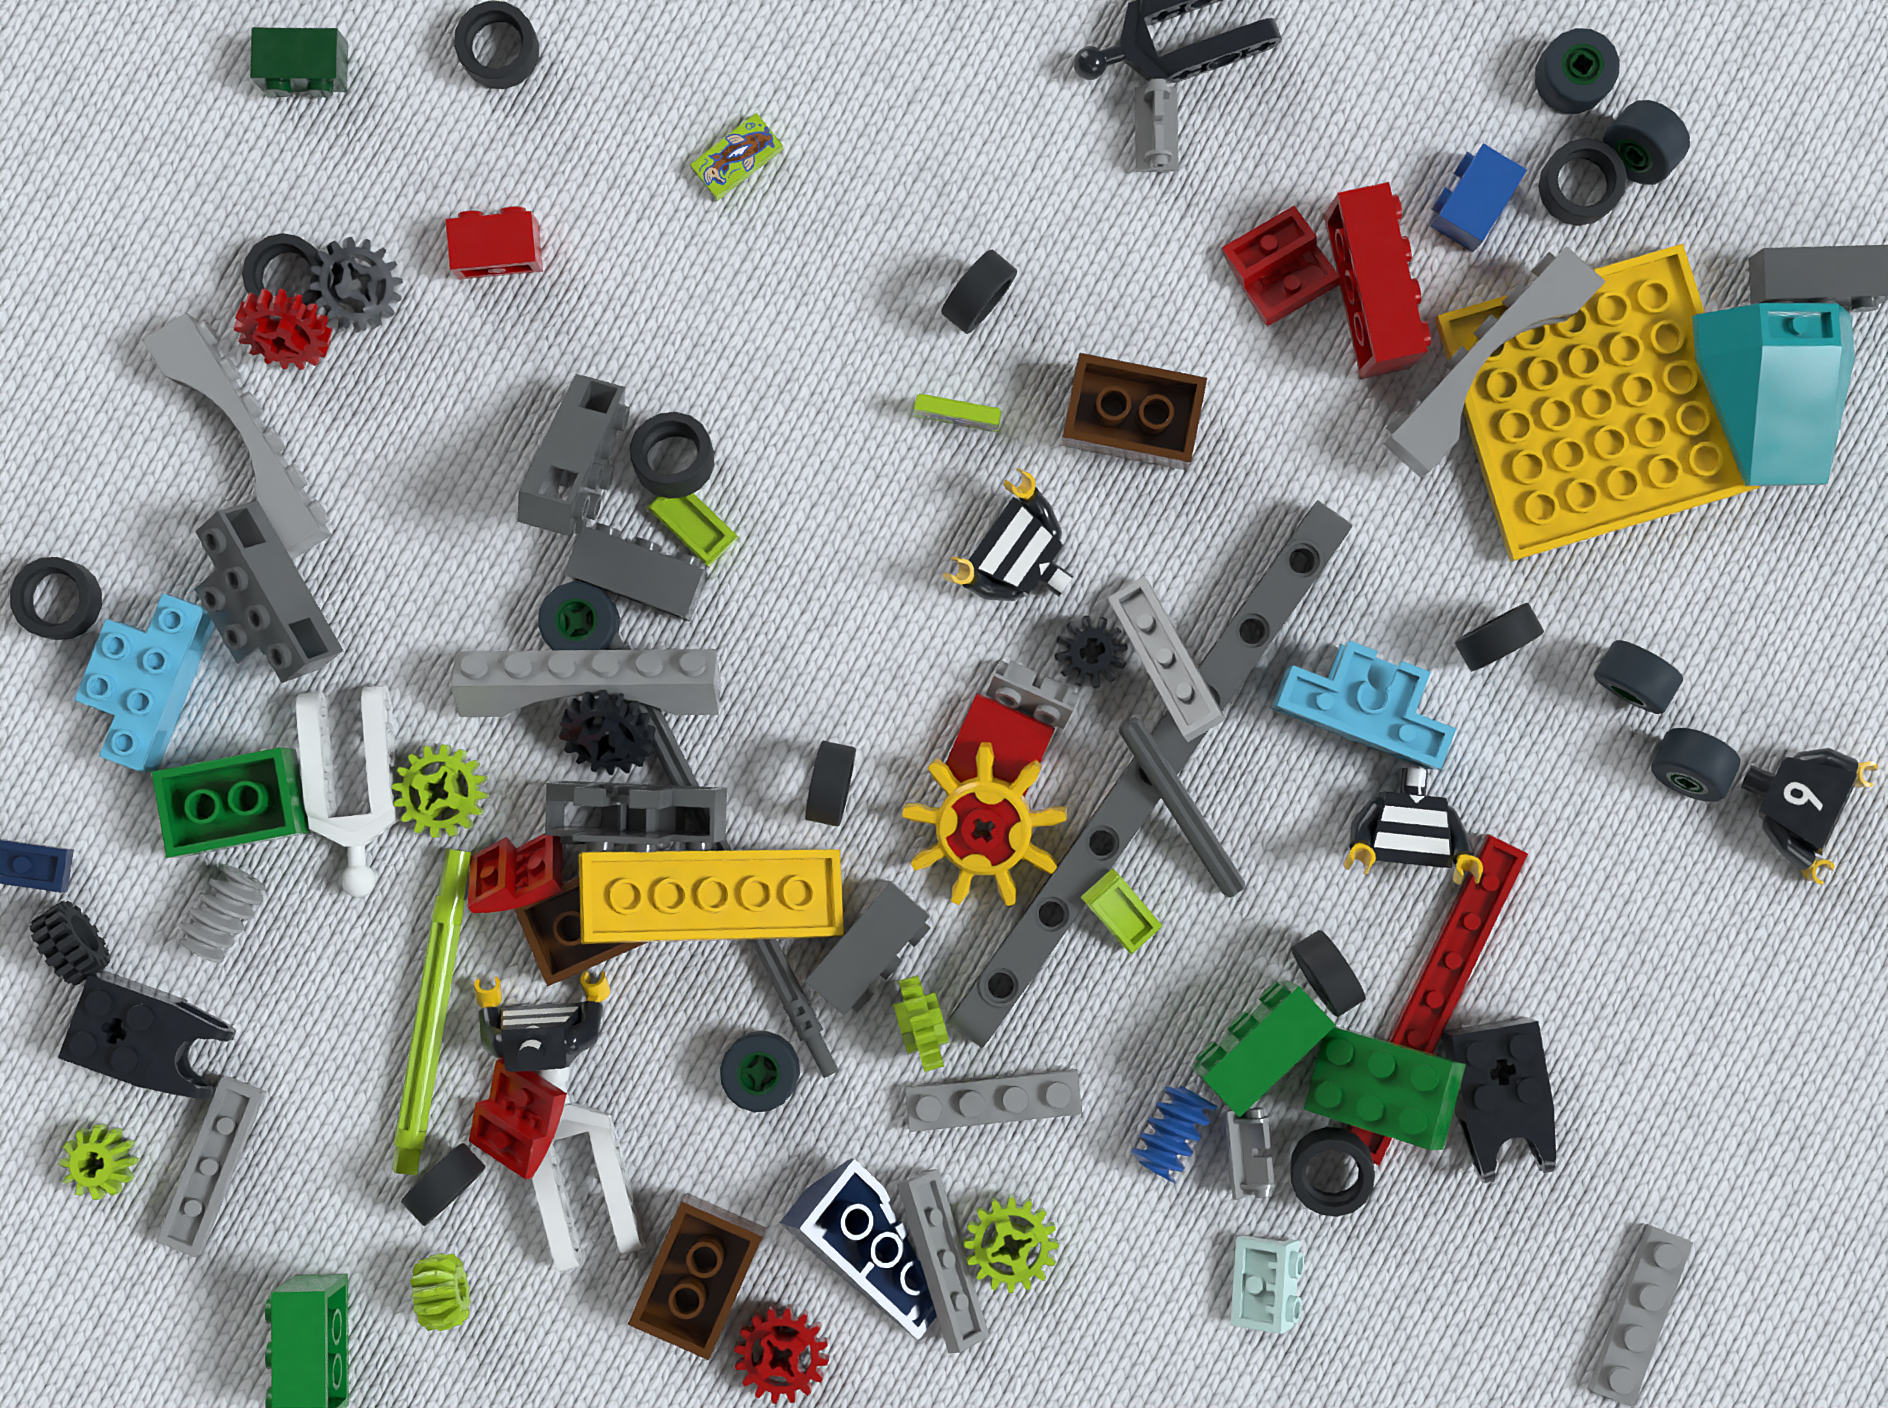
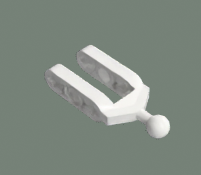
(318, 780)
(612, 1173)

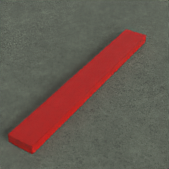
(1452, 959)

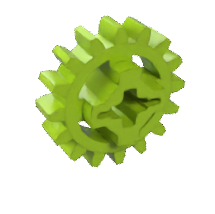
(430, 807)
(921, 1023)
(992, 1250)

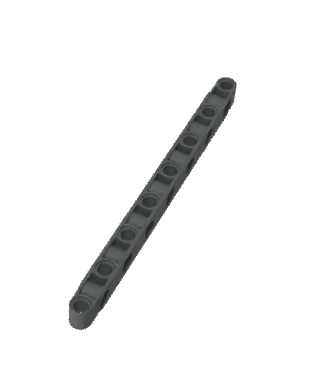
(1132, 799)

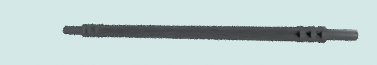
(769, 951)

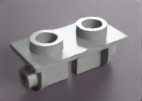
(1156, 127)
(1014, 689)
(1249, 1171)

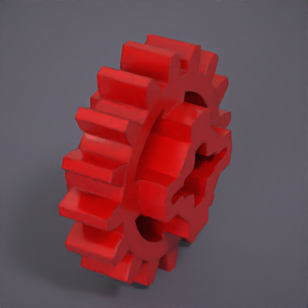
(283, 329)
(767, 1365)

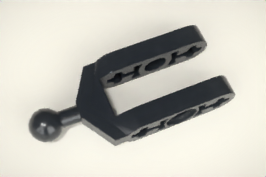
(1181, 64)

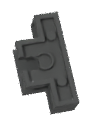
(580, 443)
(260, 595)
(635, 814)

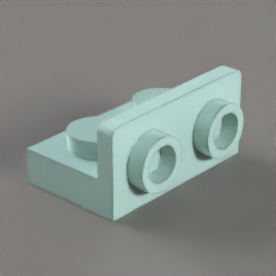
(1266, 1284)

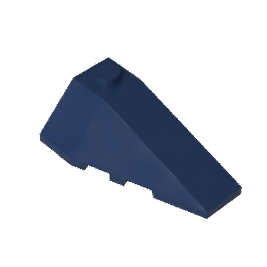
(856, 1234)

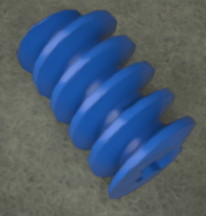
(1173, 1131)

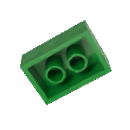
(230, 802)
(1262, 1045)
(1385, 1088)
(308, 1342)

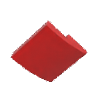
(1280, 266)
(1013, 738)
(514, 877)
(517, 1119)

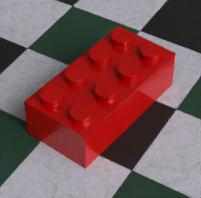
(1376, 280)

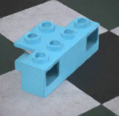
(145, 679)
(1368, 704)

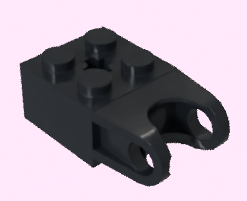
(157, 1037)
(1506, 1106)

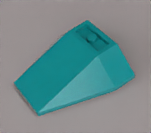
(1778, 385)

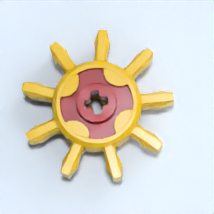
(983, 851)

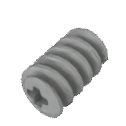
(222, 913)

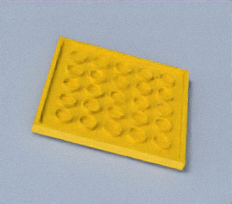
(1597, 413)

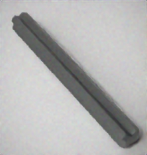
(1181, 807)

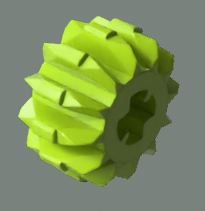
(82, 1164)
(440, 1292)

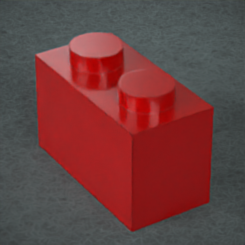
(494, 243)

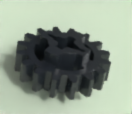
(347, 269)
(586, 727)

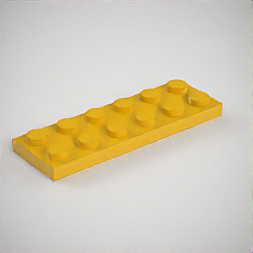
(710, 895)

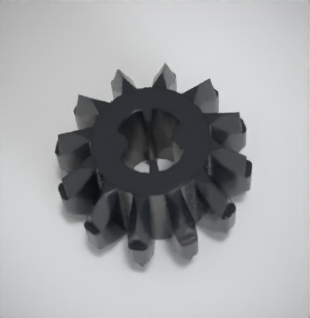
(1101, 661)

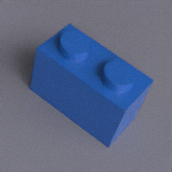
(1477, 198)

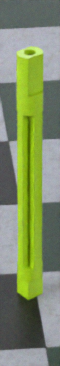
(431, 1013)

